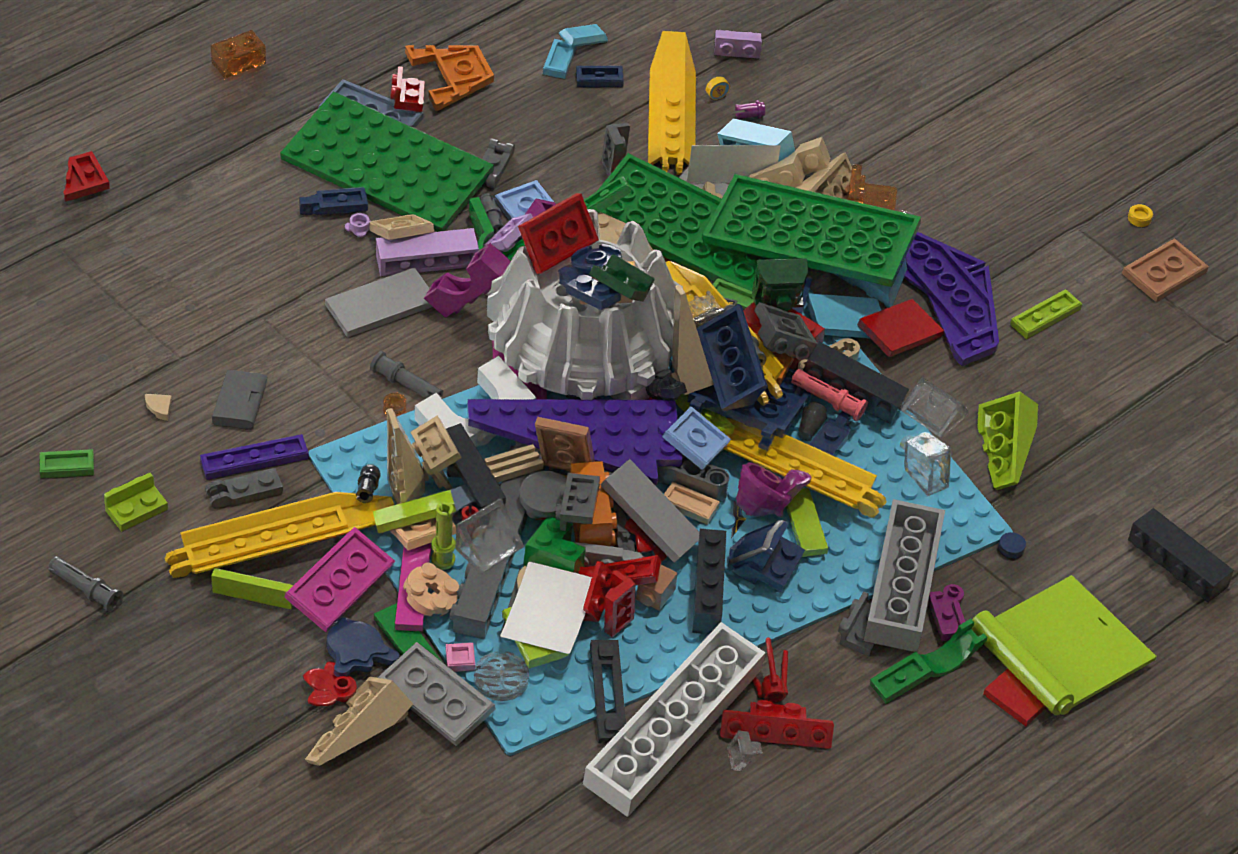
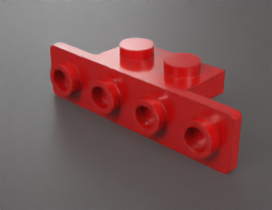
(778, 725)

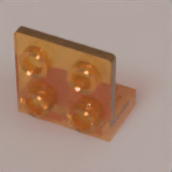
(870, 194)

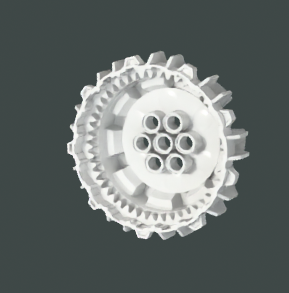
(573, 344)

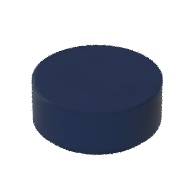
(1012, 545)

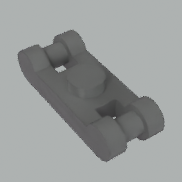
(500, 161)

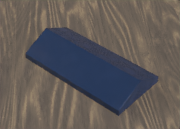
(732, 359)

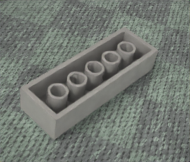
(904, 576)

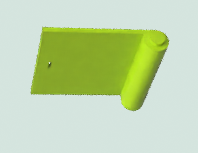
(1063, 645)

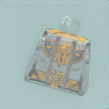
(927, 462)

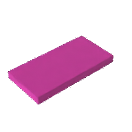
(339, 579)

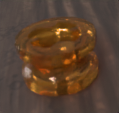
(395, 398)

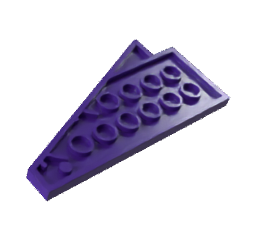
(617, 427)

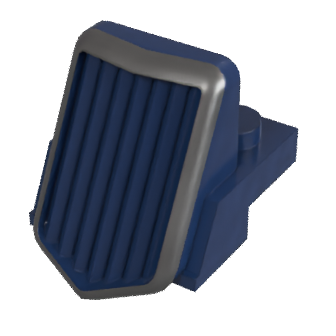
(766, 555)

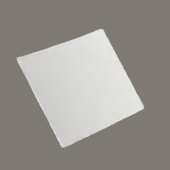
(548, 608)

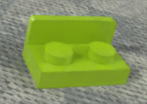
(134, 502)

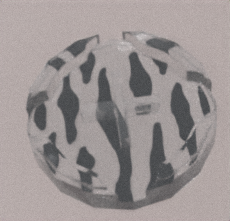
(501, 676)

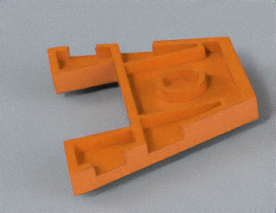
(461, 67)

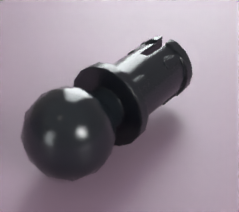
(367, 483)

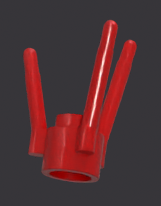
(773, 687)

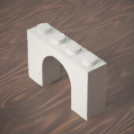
(496, 381)

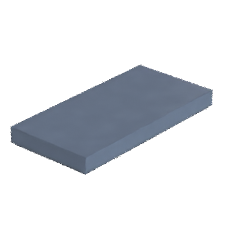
(376, 102)

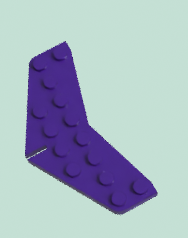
(958, 294)

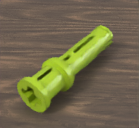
(443, 543)

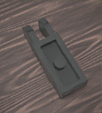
(244, 488)

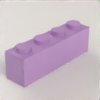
(426, 251)

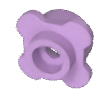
(358, 224)

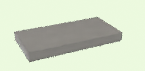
(379, 302)
(651, 510)
(439, 694)

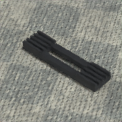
(606, 654)

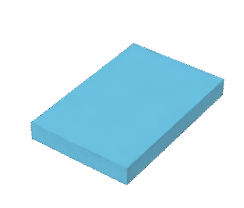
(841, 313)

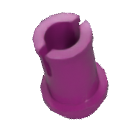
(751, 110)

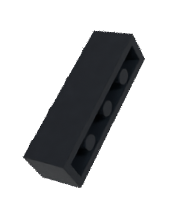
(862, 382)
(1180, 555)
(709, 580)

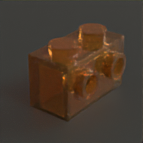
(238, 54)

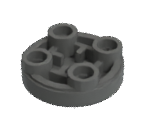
(541, 493)

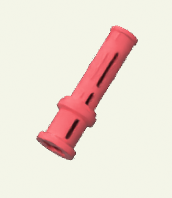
(839, 399)

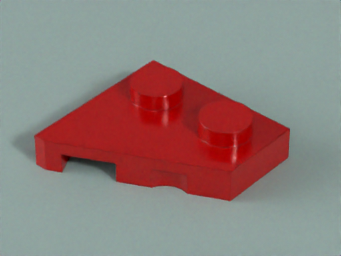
(84, 177)

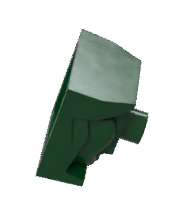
(780, 283)

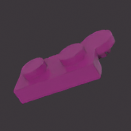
(947, 610)

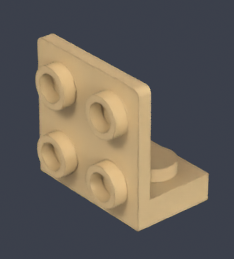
(436, 449)

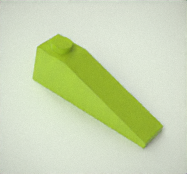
(1007, 434)

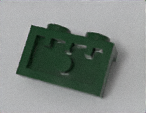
(624, 278)

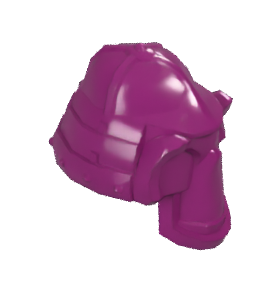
(765, 493)

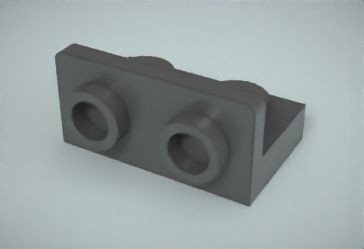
(615, 145)
(578, 499)
(854, 627)

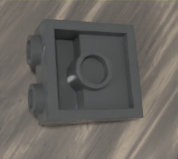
(784, 332)

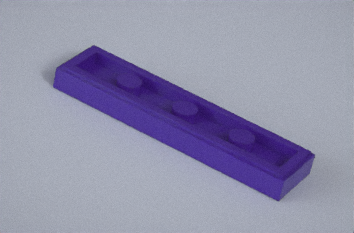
(254, 457)

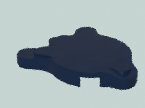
(356, 647)

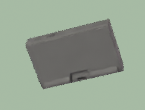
(239, 399)

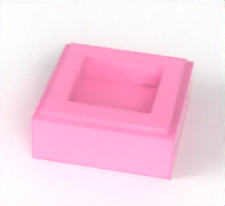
(460, 657)

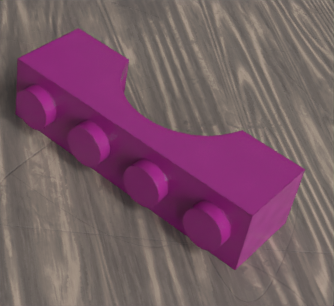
(452, 293)

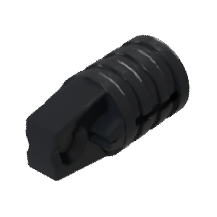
(665, 388)

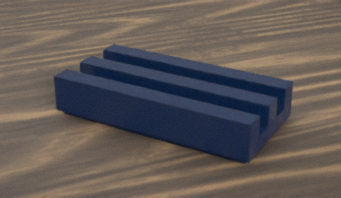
(599, 76)

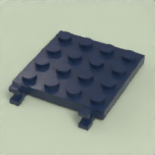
(772, 418)

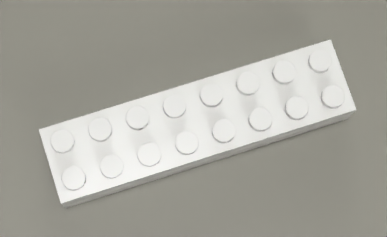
(673, 719)

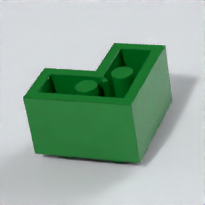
(554, 547)

